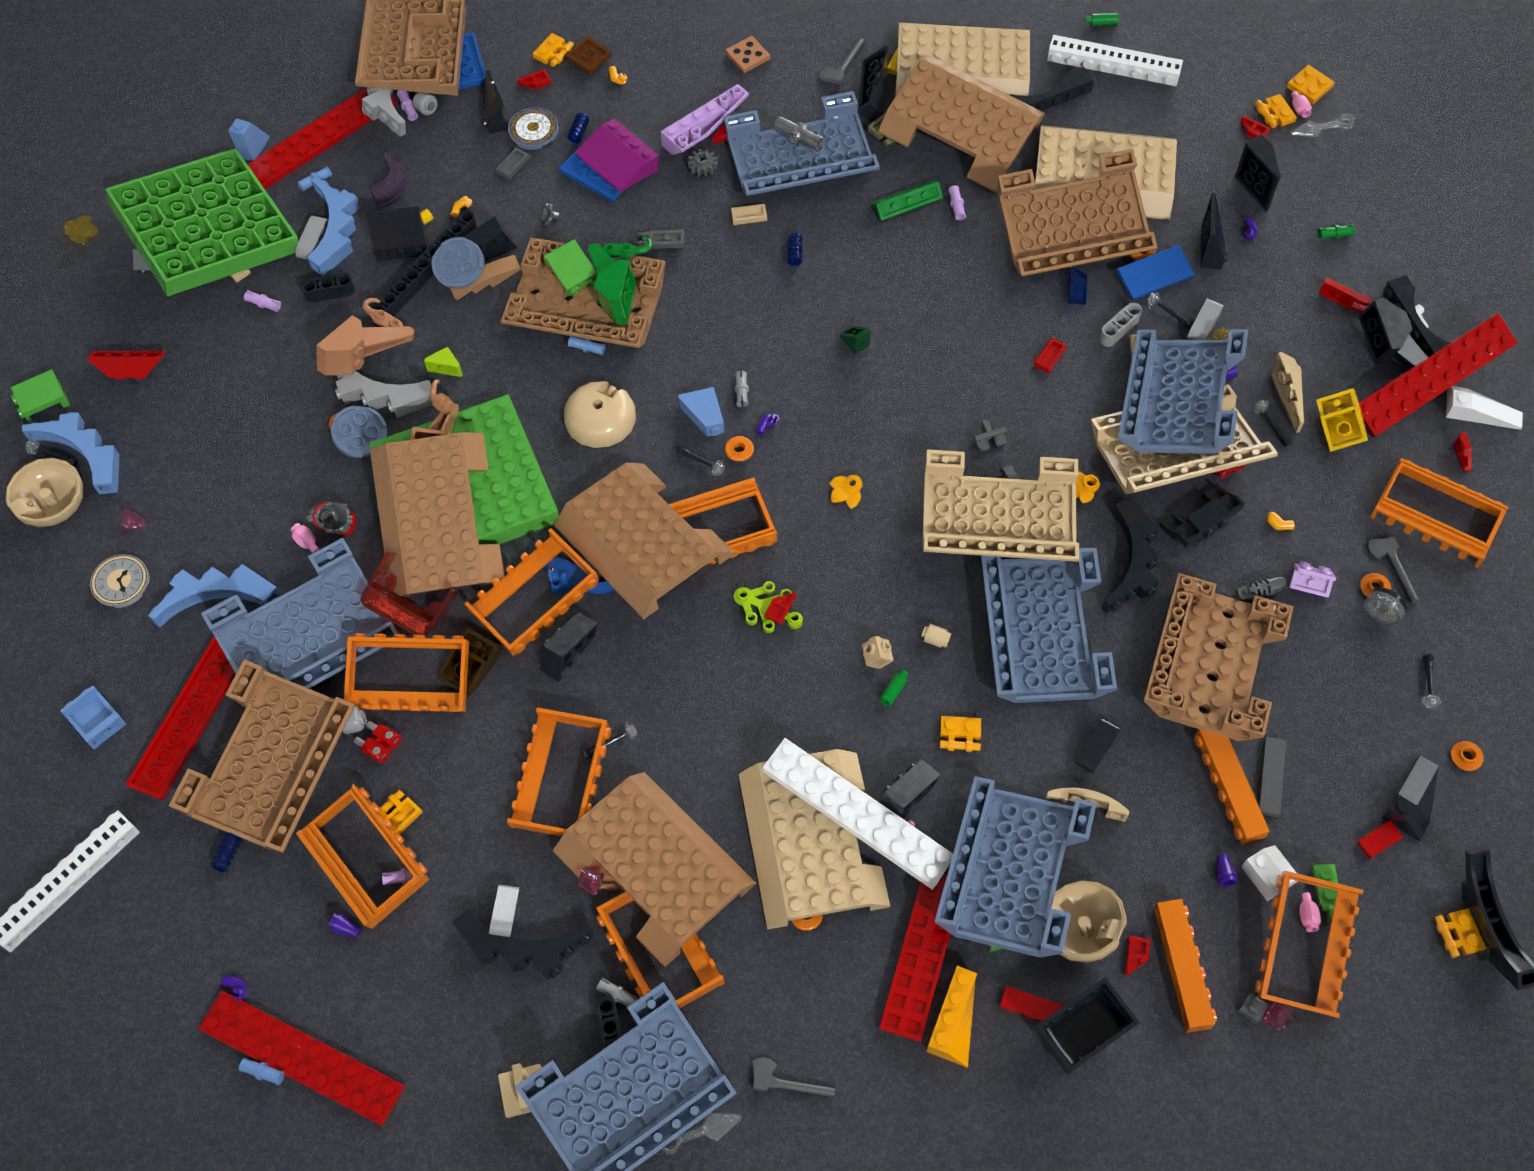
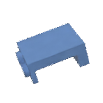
(93, 717)

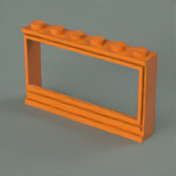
(725, 496)
(1432, 528)
(519, 576)
(406, 700)
(534, 767)
(341, 875)
(693, 949)
(1336, 949)

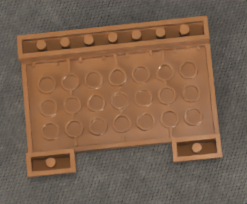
(962, 115)
(1075, 219)
(431, 514)
(637, 536)
(268, 761)
(657, 861)

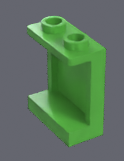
(571, 267)
(38, 394)

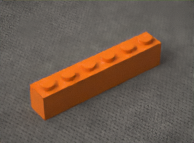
(1232, 786)
(1184, 966)

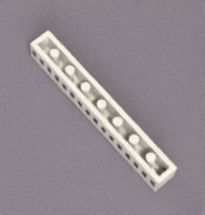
(1115, 60)
(65, 880)

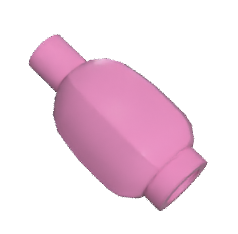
(1301, 105)
(304, 537)
(1309, 913)

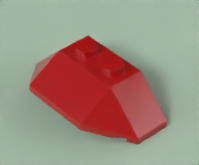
(125, 363)

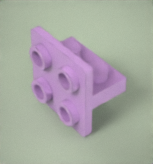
(1312, 579)

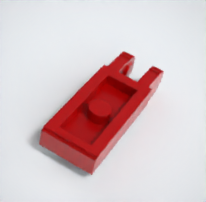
(1344, 296)

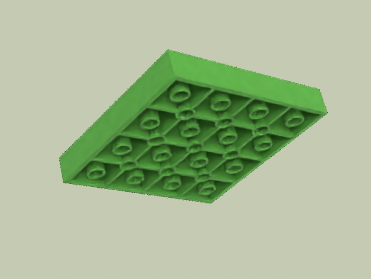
(201, 221)
(513, 493)

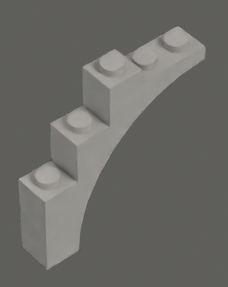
(379, 105)
(399, 398)

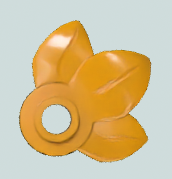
(844, 491)
(1084, 491)

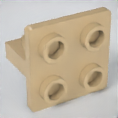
(512, 1100)

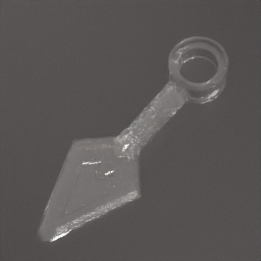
(1313, 129)
(714, 1127)

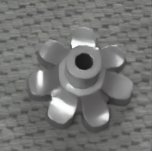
(548, 214)

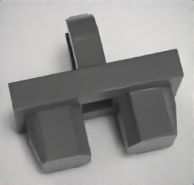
(982, 439)

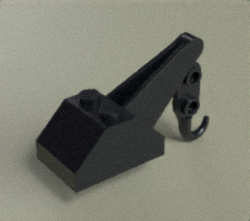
(1388, 335)

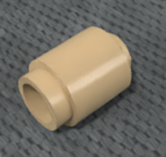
(936, 635)

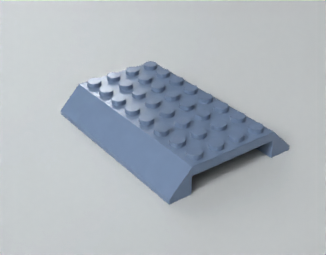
(771, 162)
(1179, 394)
(305, 629)
(1041, 629)
(1010, 869)
(630, 1093)

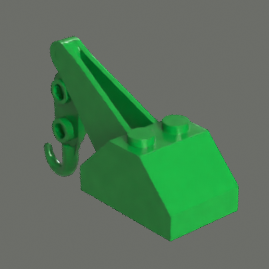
(615, 279)

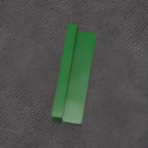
(907, 199)

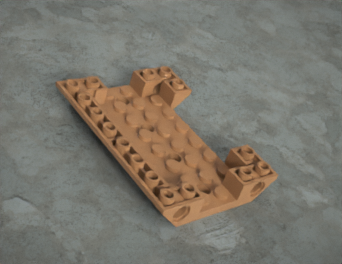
(581, 315)
(1189, 655)

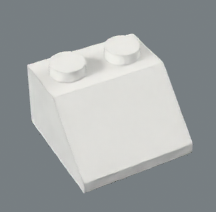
(1264, 869)

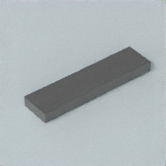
(1272, 776)

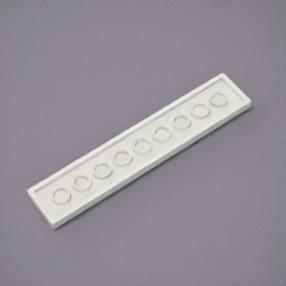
(858, 813)

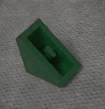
(856, 338)

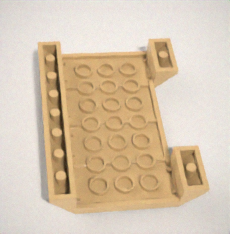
(988, 54)
(1073, 156)
(1149, 470)
(1000, 513)
(803, 856)

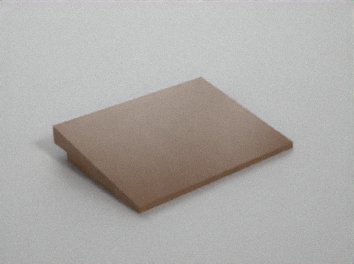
(412, 45)

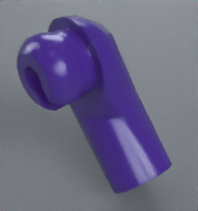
(1252, 230)
(765, 422)
(237, 985)

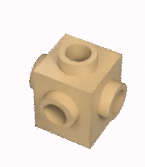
(877, 652)

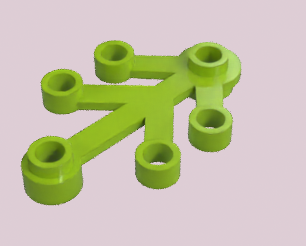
(763, 606)

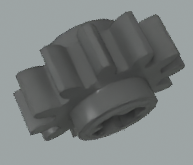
(702, 162)

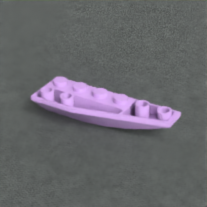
(702, 121)

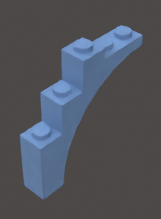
(335, 243)
(71, 432)
(212, 585)

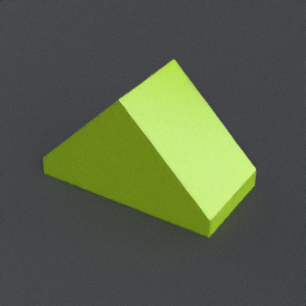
(443, 363)

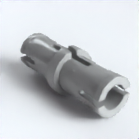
(741, 388)
(616, 992)

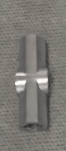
(798, 133)

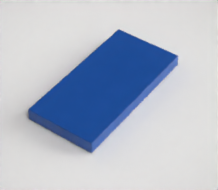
(472, 67)
(586, 176)
(1155, 272)

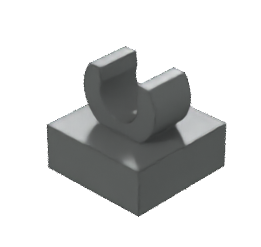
(1253, 1008)

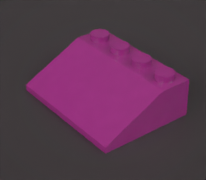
(618, 155)

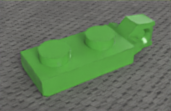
(1326, 897)

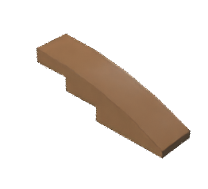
(492, 275)

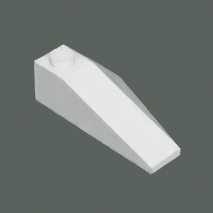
(1474, 407)

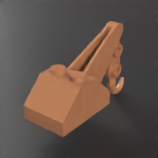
(347, 345)
(445, 420)

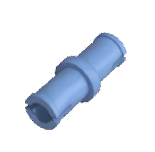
(307, 183)
(586, 345)
(261, 1071)

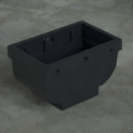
(1086, 1025)

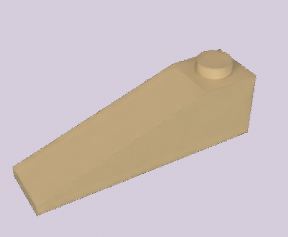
(1288, 381)

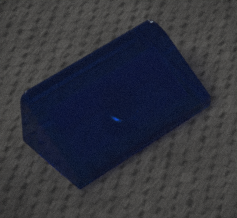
(1077, 287)

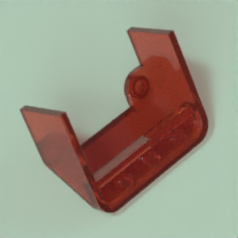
(381, 599)

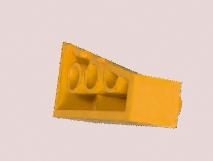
(953, 1027)

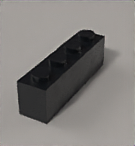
(873, 84)

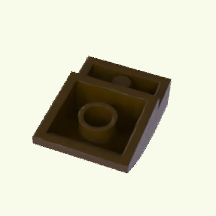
(481, 659)

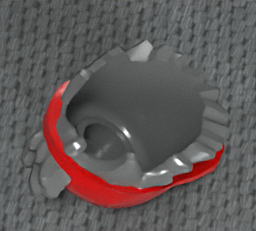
(333, 518)

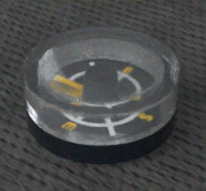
(1385, 606)

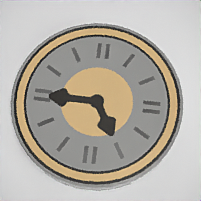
(119, 581)

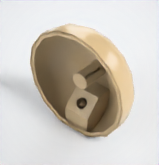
(599, 415)
(45, 492)
(1094, 921)

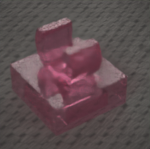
(132, 520)
(590, 880)
(1278, 1015)

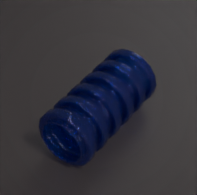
(578, 128)
(795, 247)
(226, 852)

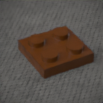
(588, 55)

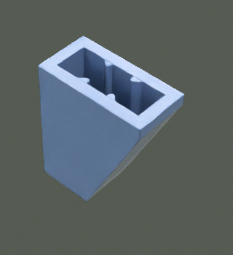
(247, 139)
(703, 410)

